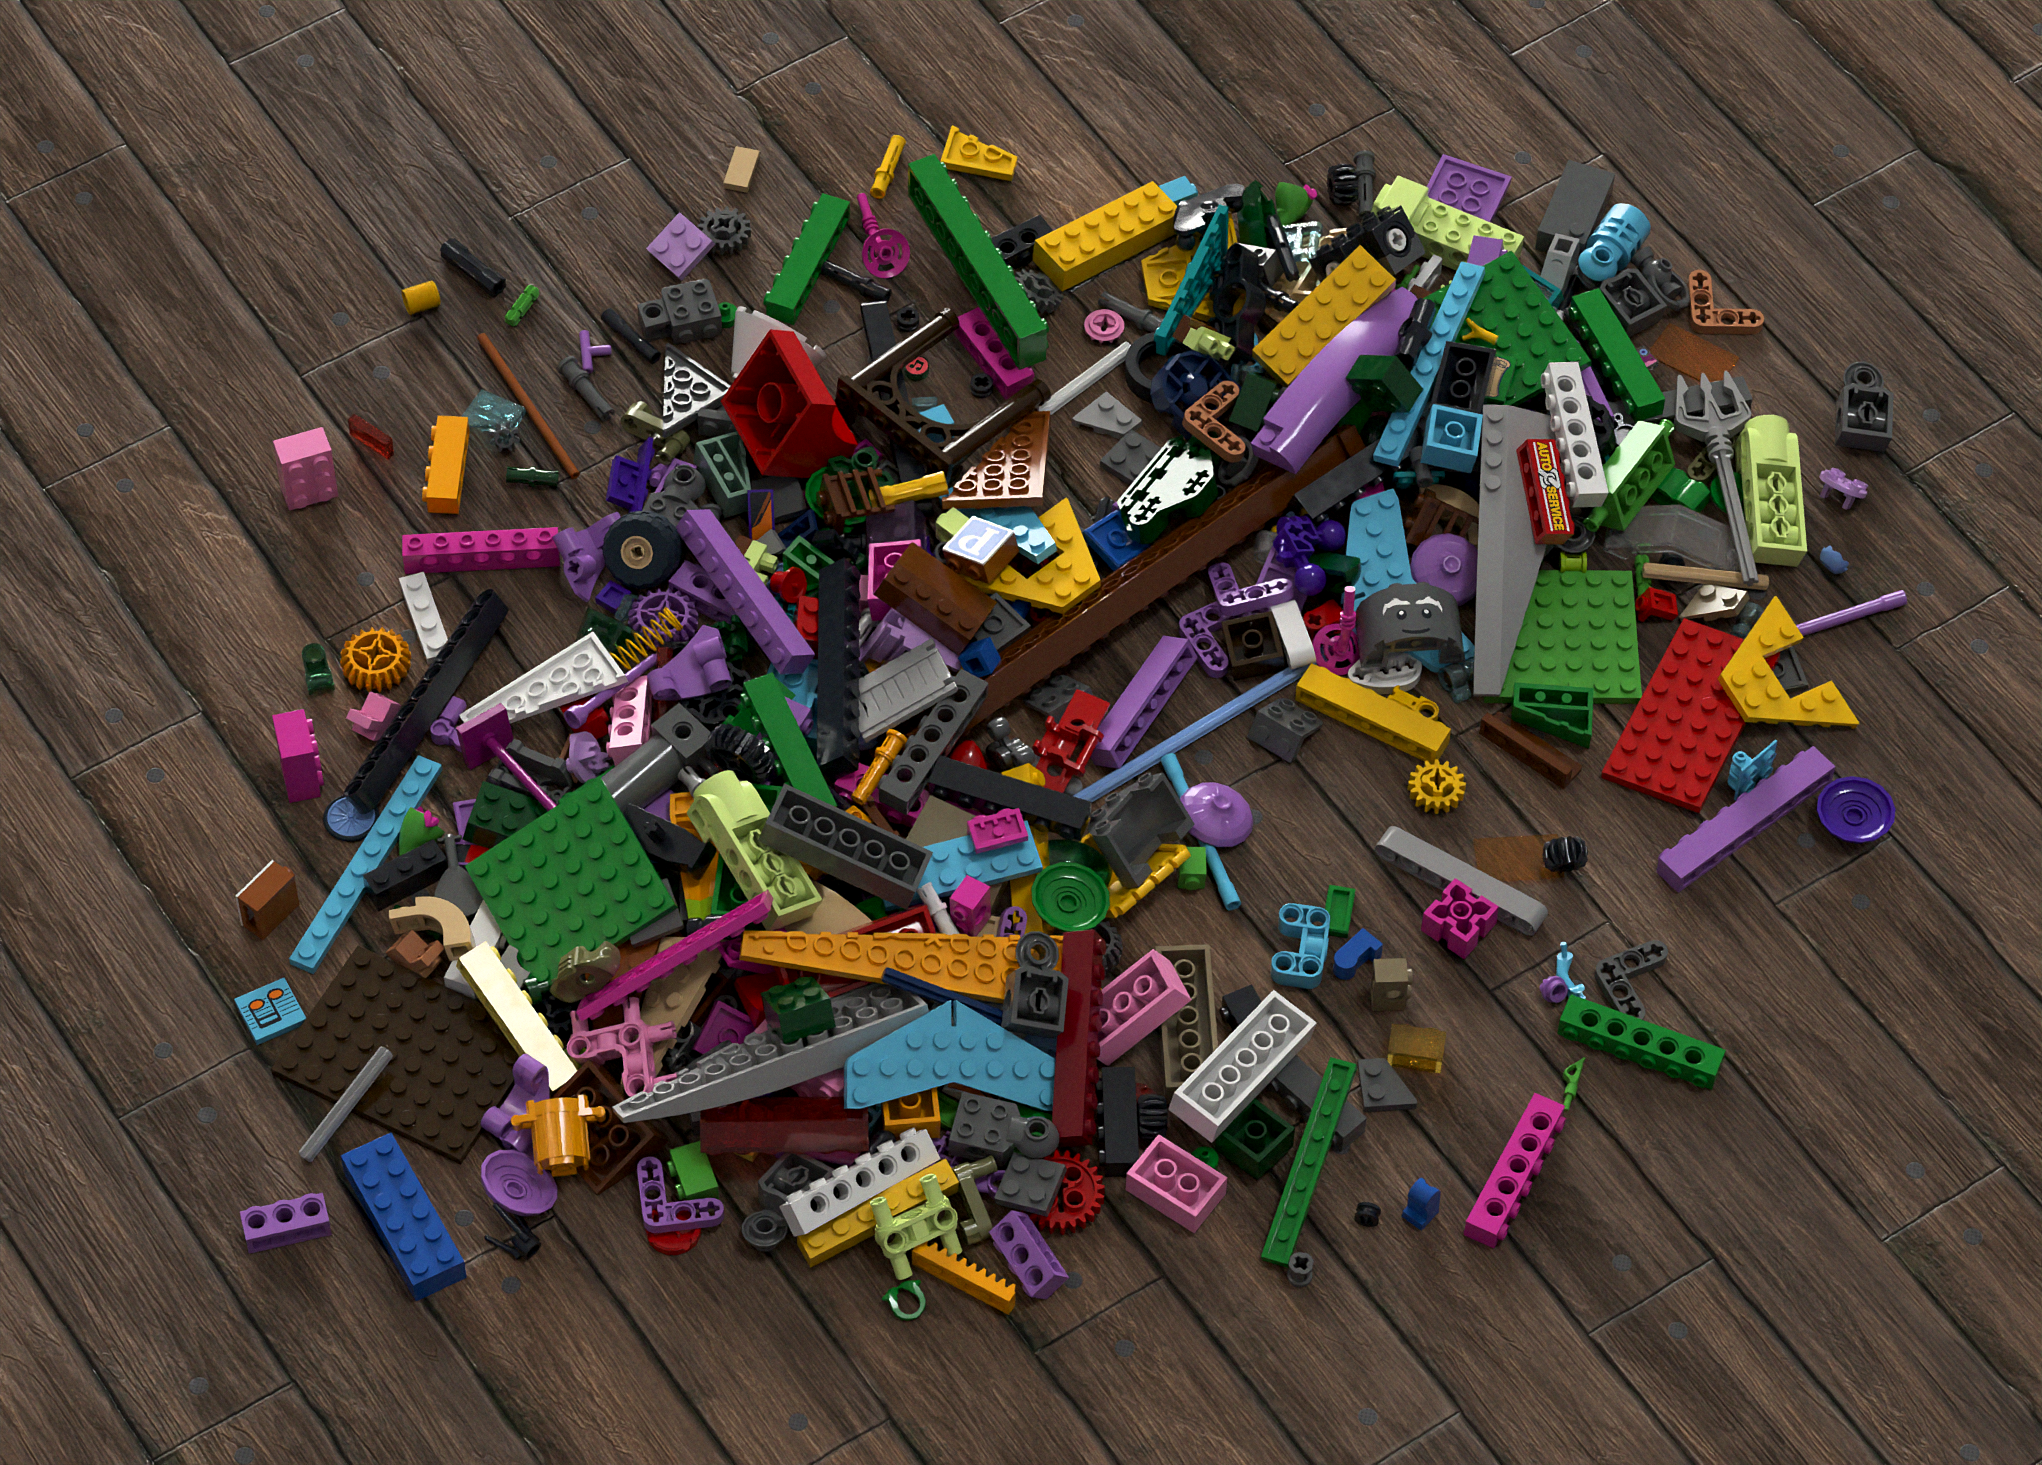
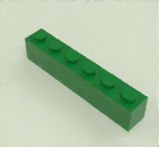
(808, 254)
(1616, 355)
(783, 737)

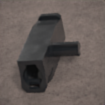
(670, 843)

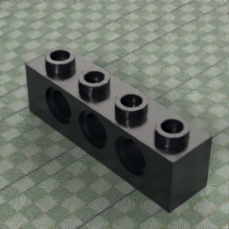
(1019, 241)

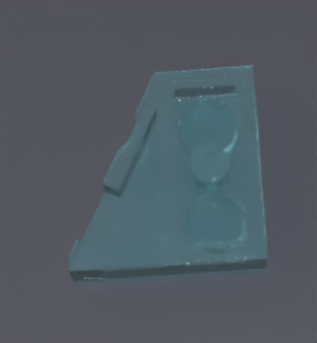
(489, 408)

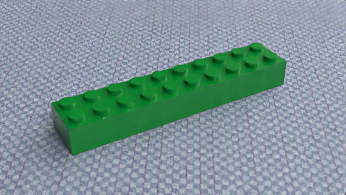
(978, 261)

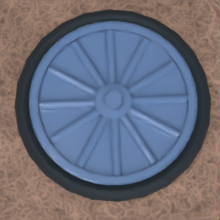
(345, 822)

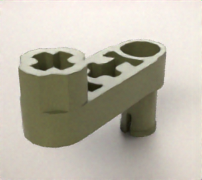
(641, 423)
(978, 1225)

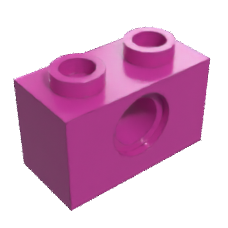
(970, 906)

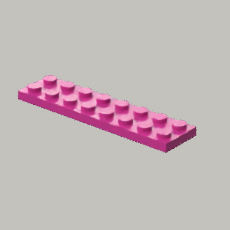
(681, 952)

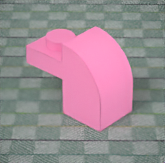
(374, 716)

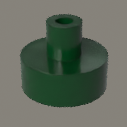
(535, 990)

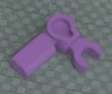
(443, 729)

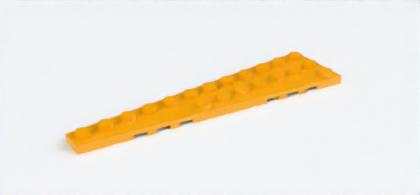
(954, 962)

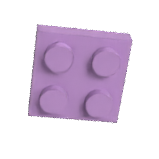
(680, 246)

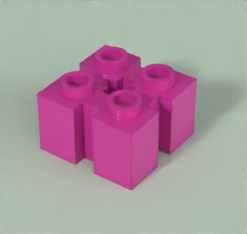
(1459, 918)

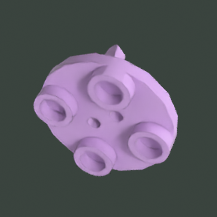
(1836, 479)
(586, 757)

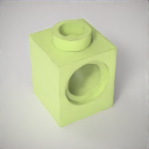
(949, 524)

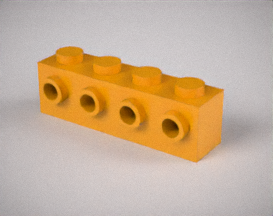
(447, 464)

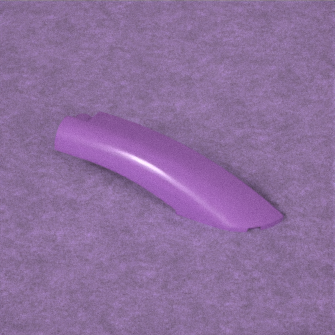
(1321, 392)

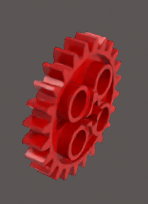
(1085, 1190)

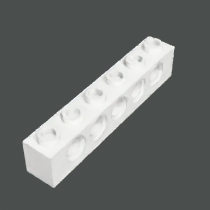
(1574, 434)
(919, 1152)

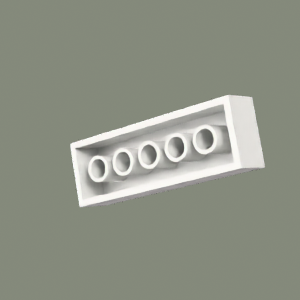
(1242, 1066)

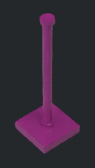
(488, 737)

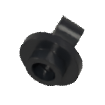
(1672, 559)

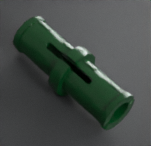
(532, 476)

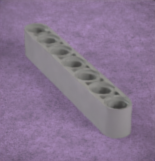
(1441, 868)

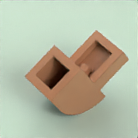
(415, 954)

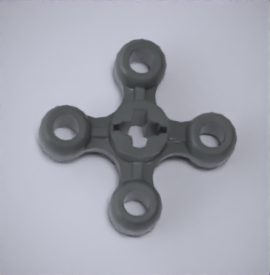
(1004, 751)

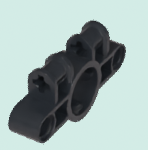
(1228, 285)

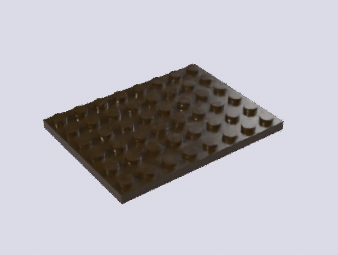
(444, 1047)

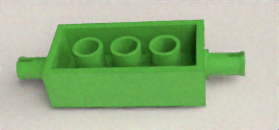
(1633, 474)

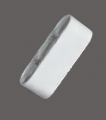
(1293, 635)

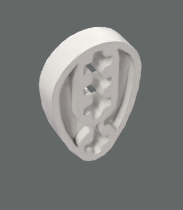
(1385, 683)

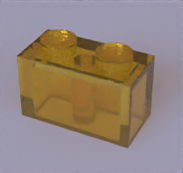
(1416, 1048)

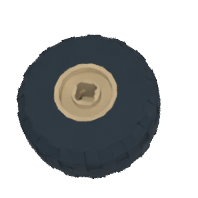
(656, 548)

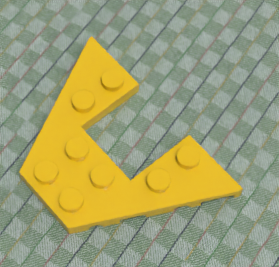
(1166, 270)
(1061, 581)
(1759, 693)

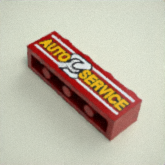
(1545, 491)

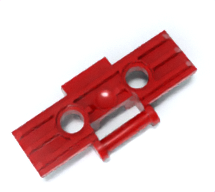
(1062, 739)

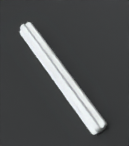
(1086, 379)

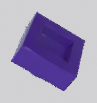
(611, 596)

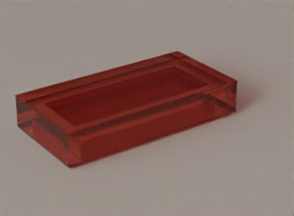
(371, 436)

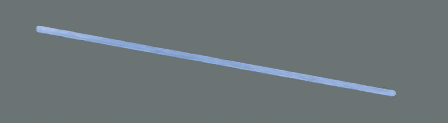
(1194, 731)

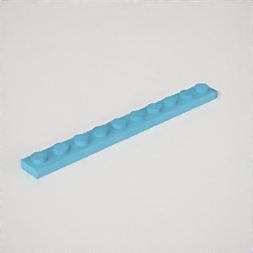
(1444, 328)
(369, 856)

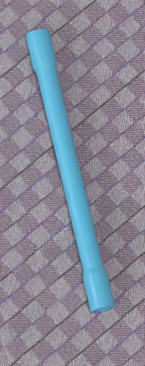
(1224, 885)

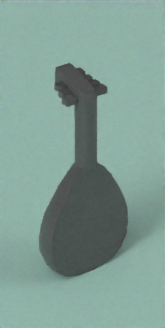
(456, 882)

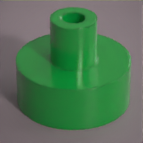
(728, 314)
(1207, 1156)

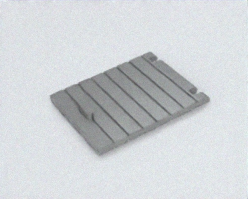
(903, 689)

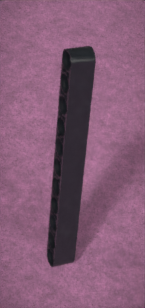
(880, 340)
(425, 702)

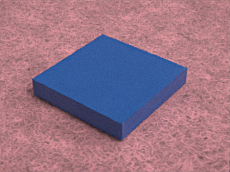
(1111, 541)

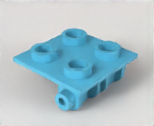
(1747, 772)

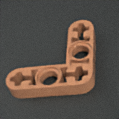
(1713, 316)
(1208, 421)

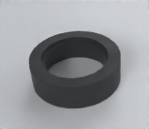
(1136, 354)

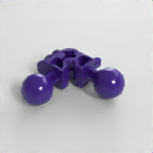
(1295, 546)

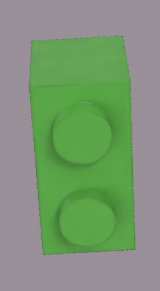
(692, 1173)

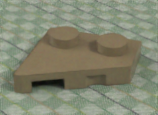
(1715, 602)

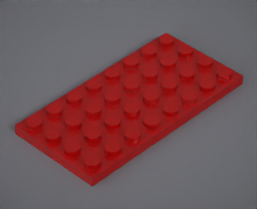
(1682, 721)

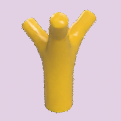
(1480, 333)

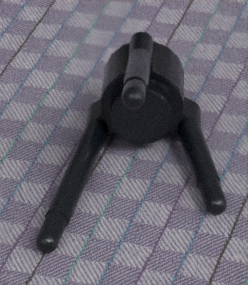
(525, 1241)

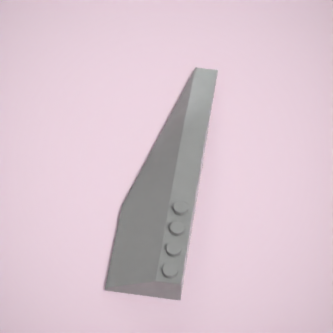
(1506, 544)
(768, 1064)

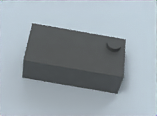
(1576, 205)

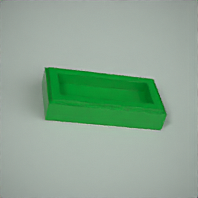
(1339, 906)

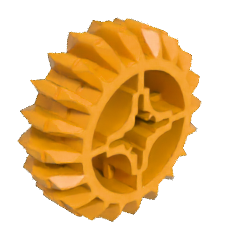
(382, 659)

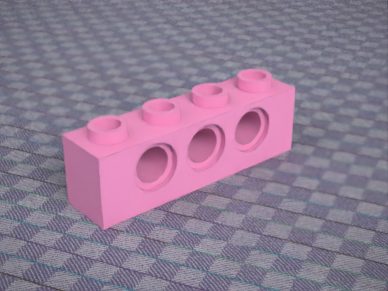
(630, 719)

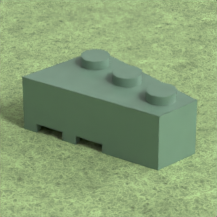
(725, 471)

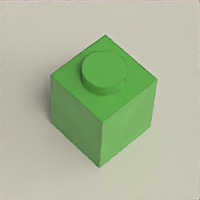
(1193, 871)

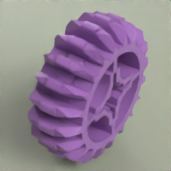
(654, 603)

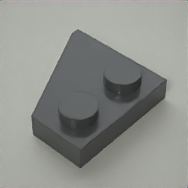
(1383, 1087)

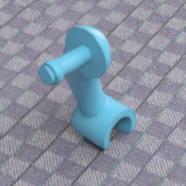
(1564, 961)

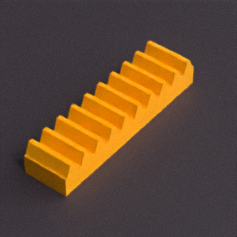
(964, 1277)

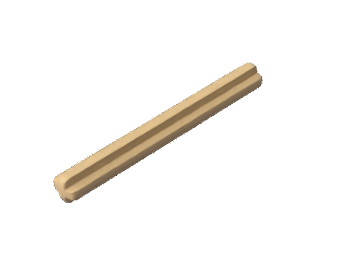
(1701, 576)

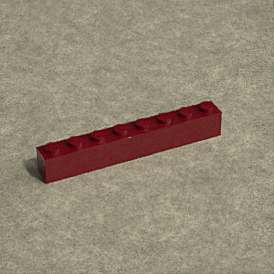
(1078, 1044)

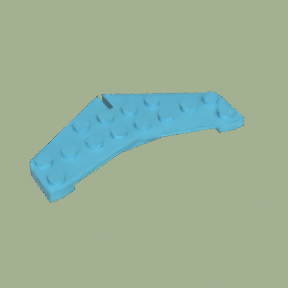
(1380, 543)
(935, 1054)

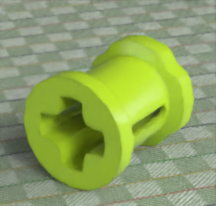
(1572, 562)

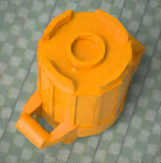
(559, 1132)

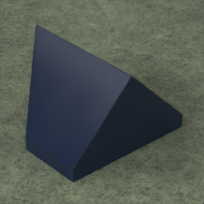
(803, 526)

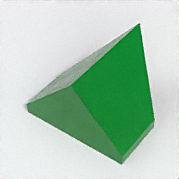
(807, 558)

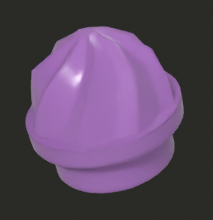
(1553, 989)

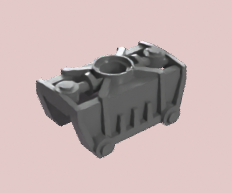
(539, 767)

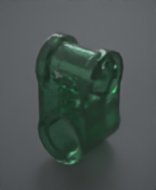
(317, 673)

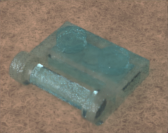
(1295, 236)

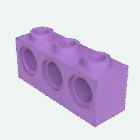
(278, 1234)
(1040, 1257)

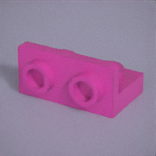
(997, 830)

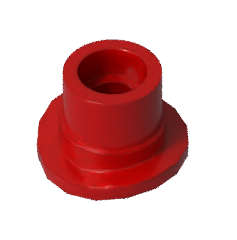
(789, 584)

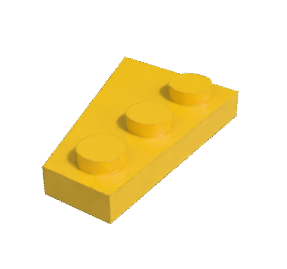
(970, 156)

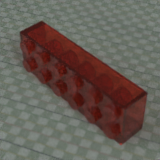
(784, 1126)

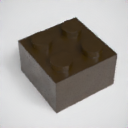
(1253, 645)

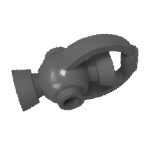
(1662, 279)
(1239, 470)

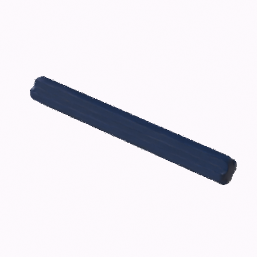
(938, 994)

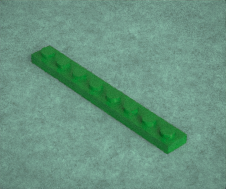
(1309, 1162)

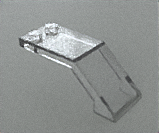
(1676, 531)

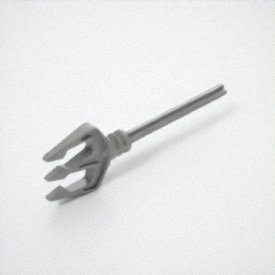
(1716, 431)

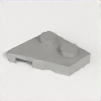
(1108, 417)

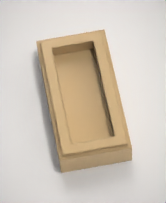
(741, 169)

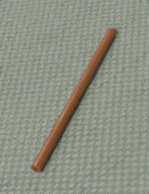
(529, 406)

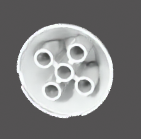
(752, 329)

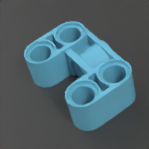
(1312, 946)

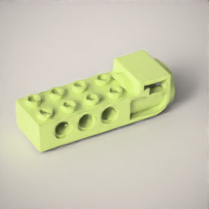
(1441, 227)
(1772, 490)
(733, 819)

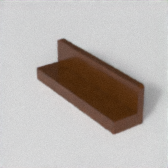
(1529, 749)

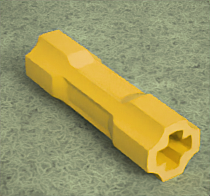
(926, 487)

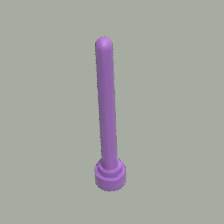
(578, 714)

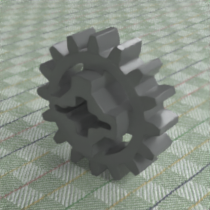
(724, 229)
(1040, 290)

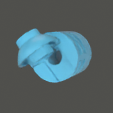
(1614, 242)

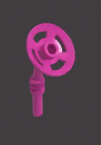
(882, 247)
(1339, 646)

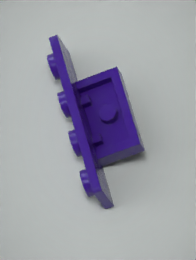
(629, 479)

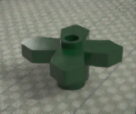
(861, 461)

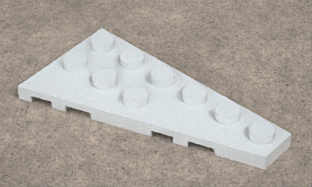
(564, 678)

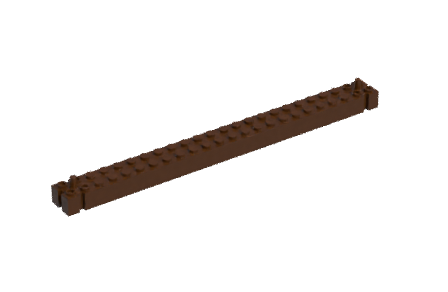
(1147, 578)

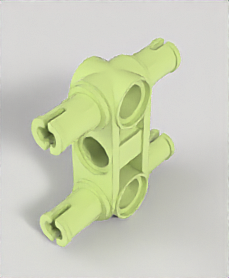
(915, 1226)

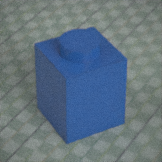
(980, 657)

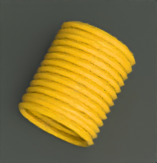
(421, 297)

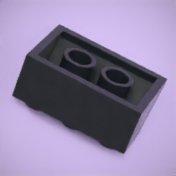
(1465, 377)

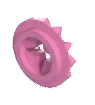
(1096, 319)

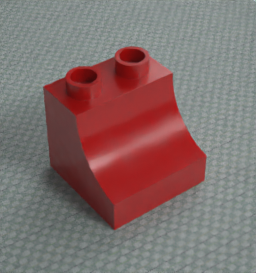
(786, 410)

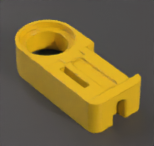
(1414, 703)

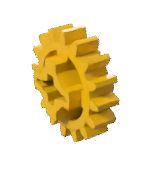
(1449, 785)

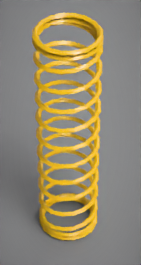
(670, 618)

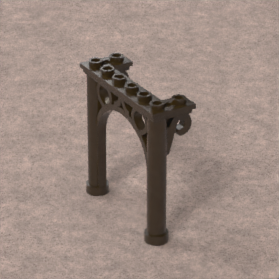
(856, 396)

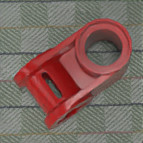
(1322, 616)

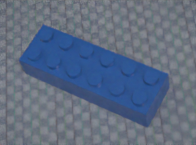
(403, 1216)

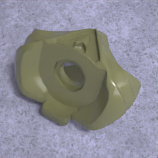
(600, 964)

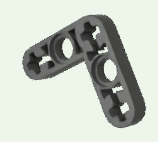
(1622, 973)

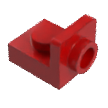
(1656, 603)

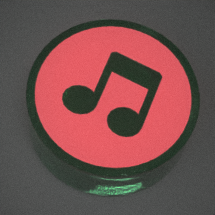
(917, 369)

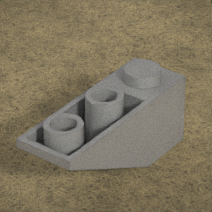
(1561, 261)

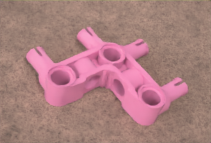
(615, 1042)

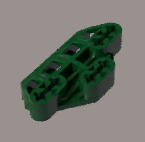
(1186, 484)

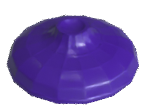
(1855, 810)

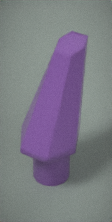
(657, 474)

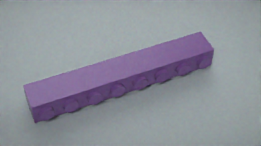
(745, 591)
(1745, 818)

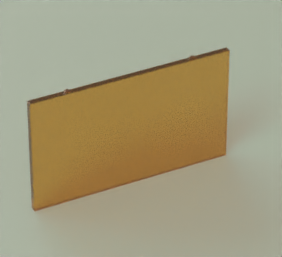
(1692, 354)
(1514, 857)

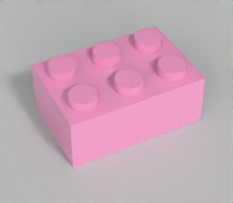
(305, 468)
(1176, 1183)

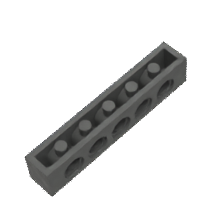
(903, 795)

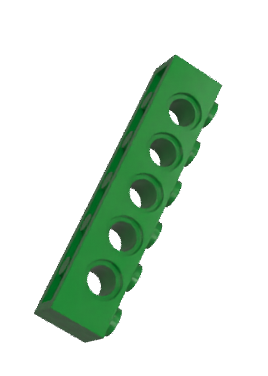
(1633, 1031)

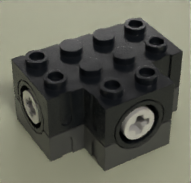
(1384, 236)

